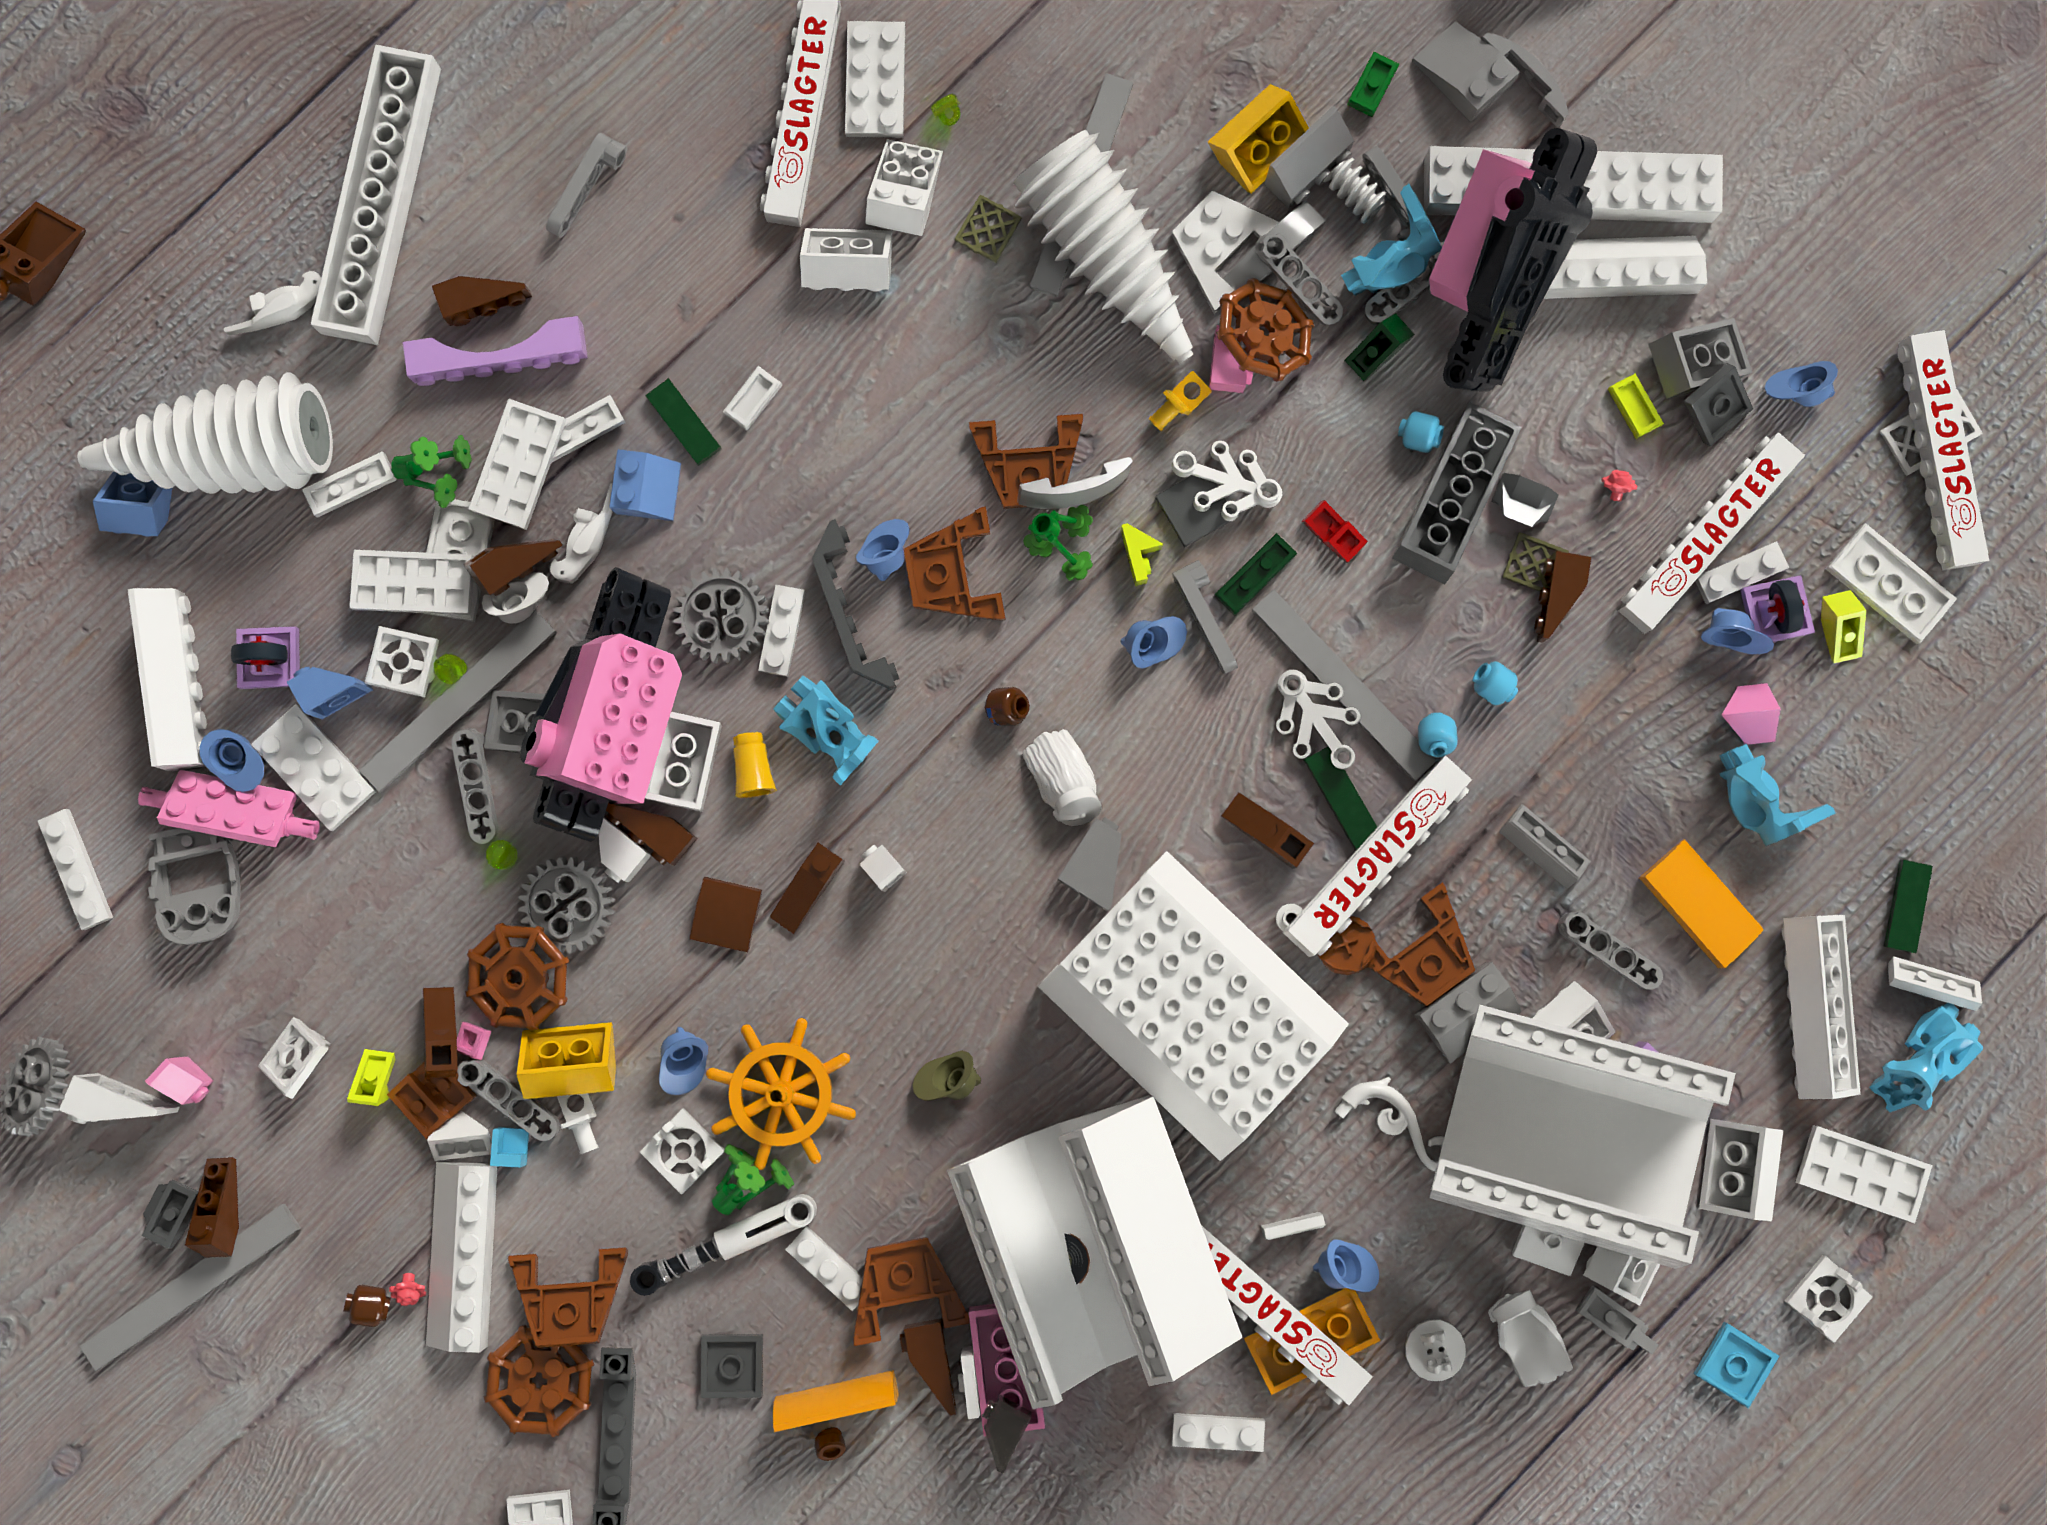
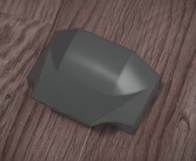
(1524, 499)
(169, 1213)

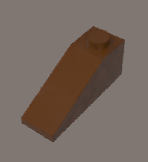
(806, 887)
(929, 1356)

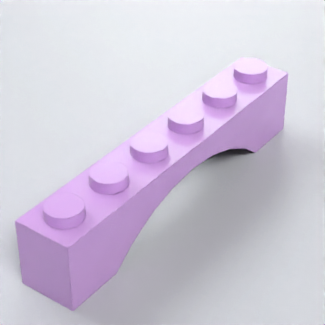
(554, 342)

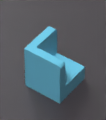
(509, 1147)

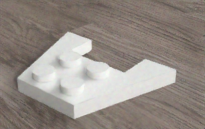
(1212, 236)

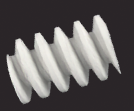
(1356, 190)

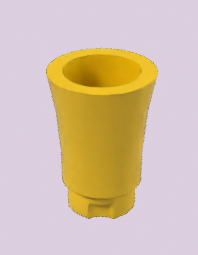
(752, 766)

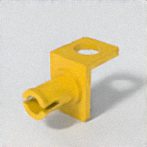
(1178, 402)

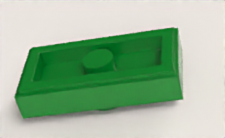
(1373, 84)

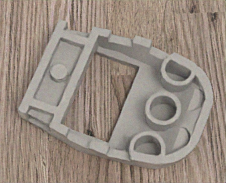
(199, 913)

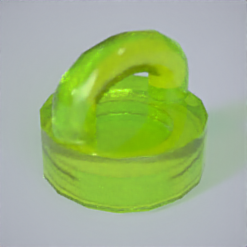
(944, 106)
(450, 668)
(501, 854)

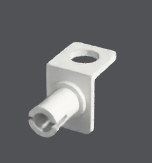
(579, 1122)

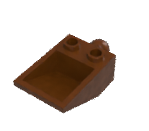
(36, 252)

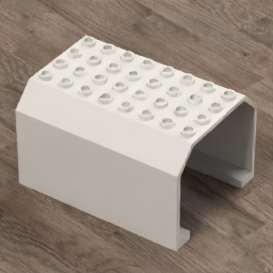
(1194, 1006)
(1578, 1136)
(1149, 1268)

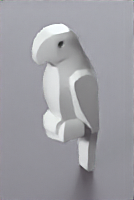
(280, 305)
(583, 542)

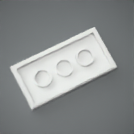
(460, 532)
(1891, 583)

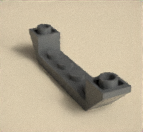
(831, 545)
(617, 1432)

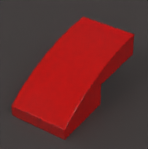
(1334, 531)

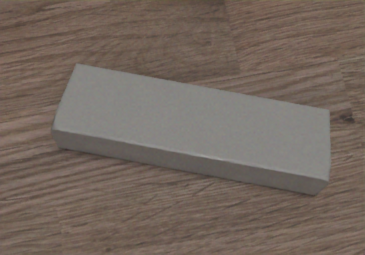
(1544, 846)

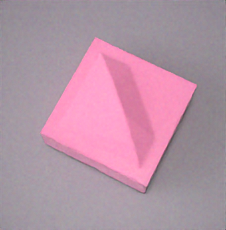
(472, 1040)

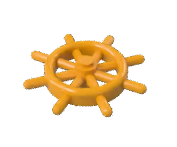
(780, 1094)

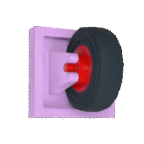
(1779, 608)
(266, 656)

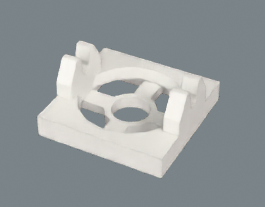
(380, 655)
(275, 1064)
(681, 1120)
(1859, 1298)

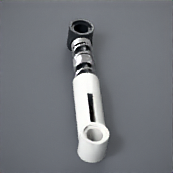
(725, 1243)

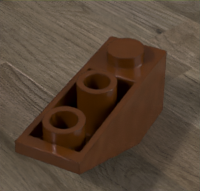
(470, 297)
(501, 564)
(1566, 580)
(1267, 830)
(659, 832)
(439, 1032)
(216, 1210)

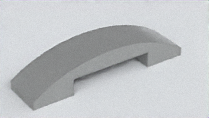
(1536, 74)
(1295, 227)
(1043, 496)

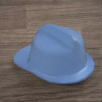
(1804, 384)
(884, 549)
(1737, 632)
(1154, 640)
(232, 759)
(682, 1062)
(1347, 1267)

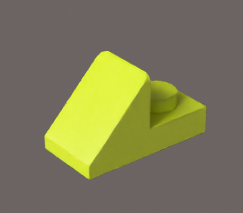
(1136, 545)
(372, 1078)

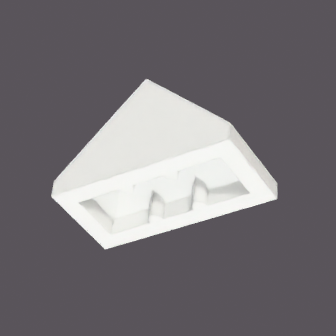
(460, 1139)

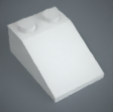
(102, 1098)

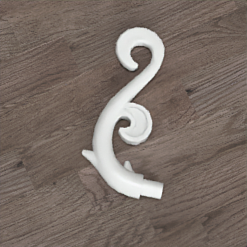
(1379, 1089)

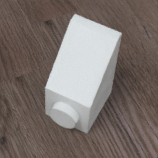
(620, 853)
(882, 867)

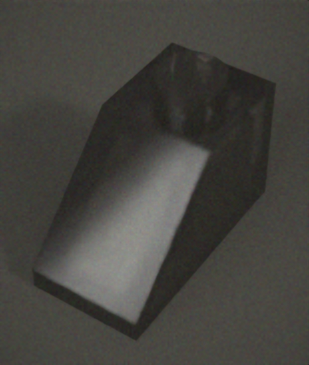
(1004, 1428)

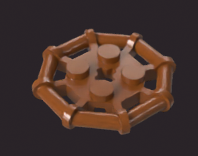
(1275, 319)
(533, 977)
(525, 1392)

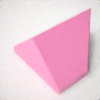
(1753, 714)

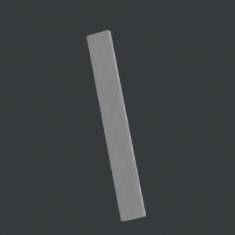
(1103, 120)
(1329, 669)
(457, 701)
(188, 1288)

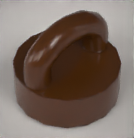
(829, 1444)

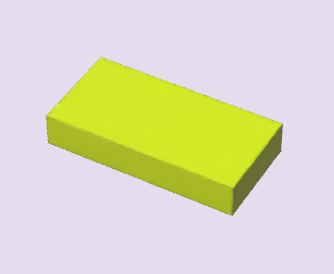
(1635, 406)

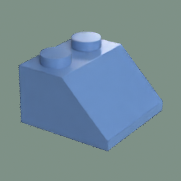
(644, 485)
(132, 506)
(325, 691)

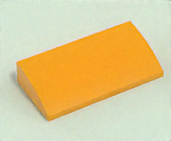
(1701, 904)
(1337, 1316)
(835, 1401)

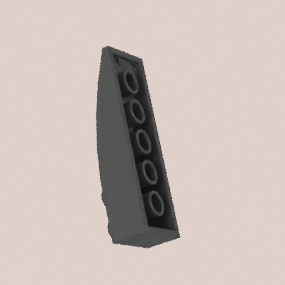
(1457, 493)

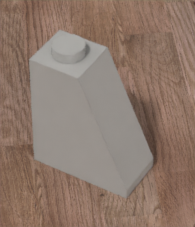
(1094, 864)

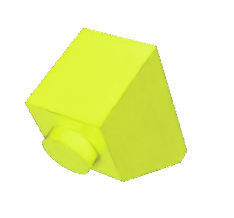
(1843, 625)

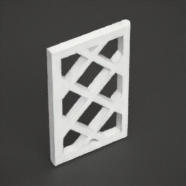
(1908, 423)

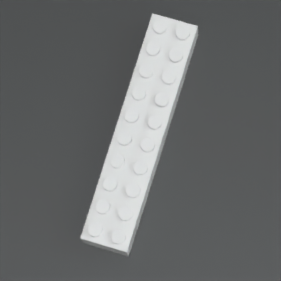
(1620, 183)
(376, 195)

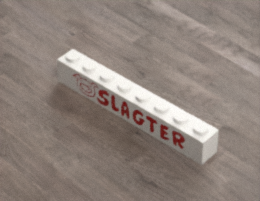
(801, 111)
(1943, 450)
(1711, 532)
(1377, 857)
(1288, 1327)

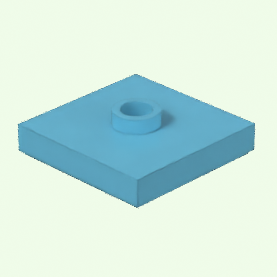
(1736, 1364)

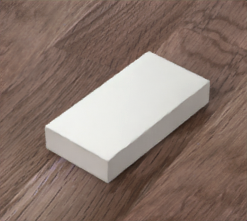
(752, 398)
(1293, 1226)

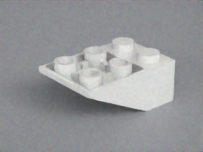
(903, 187)

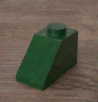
(1379, 346)

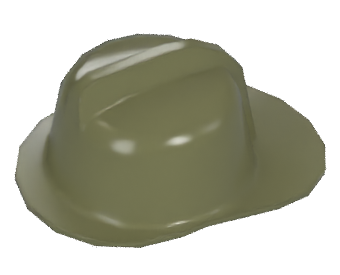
(947, 1077)

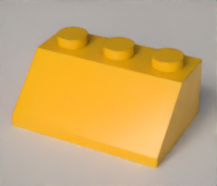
(1258, 136)
(567, 1061)

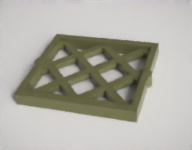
(970, 218)
(1514, 556)

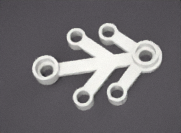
(1230, 481)
(1313, 715)

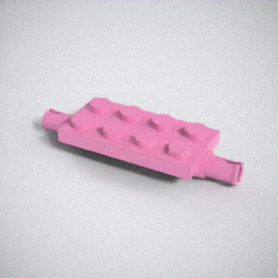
(213, 808)

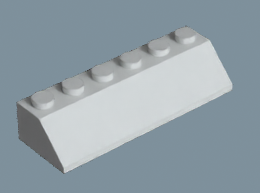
(1631, 268)
(168, 677)
(1821, 1007)
(461, 1256)

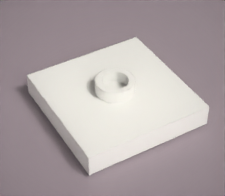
(1547, 1249)
(968, 1382)

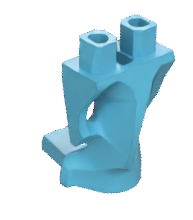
(1396, 262)
(815, 713)
(1756, 798)
(1922, 1072)

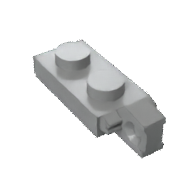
(1615, 1320)

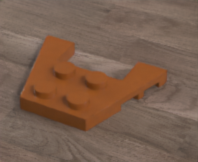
(1025, 465)
(939, 572)
(1434, 960)
(902, 1275)
(568, 1311)

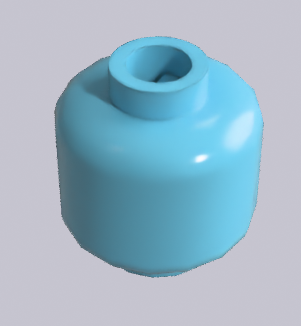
(1421, 432)
(1495, 683)
(1437, 735)

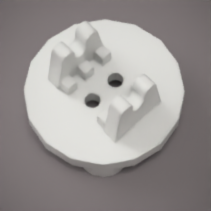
(1432, 1335)

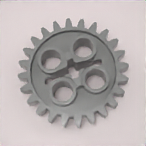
(747, 611)
(552, 882)
(28, 1108)

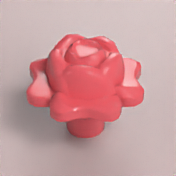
(1619, 483)
(408, 1290)

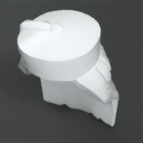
(1063, 777)
(1530, 1339)

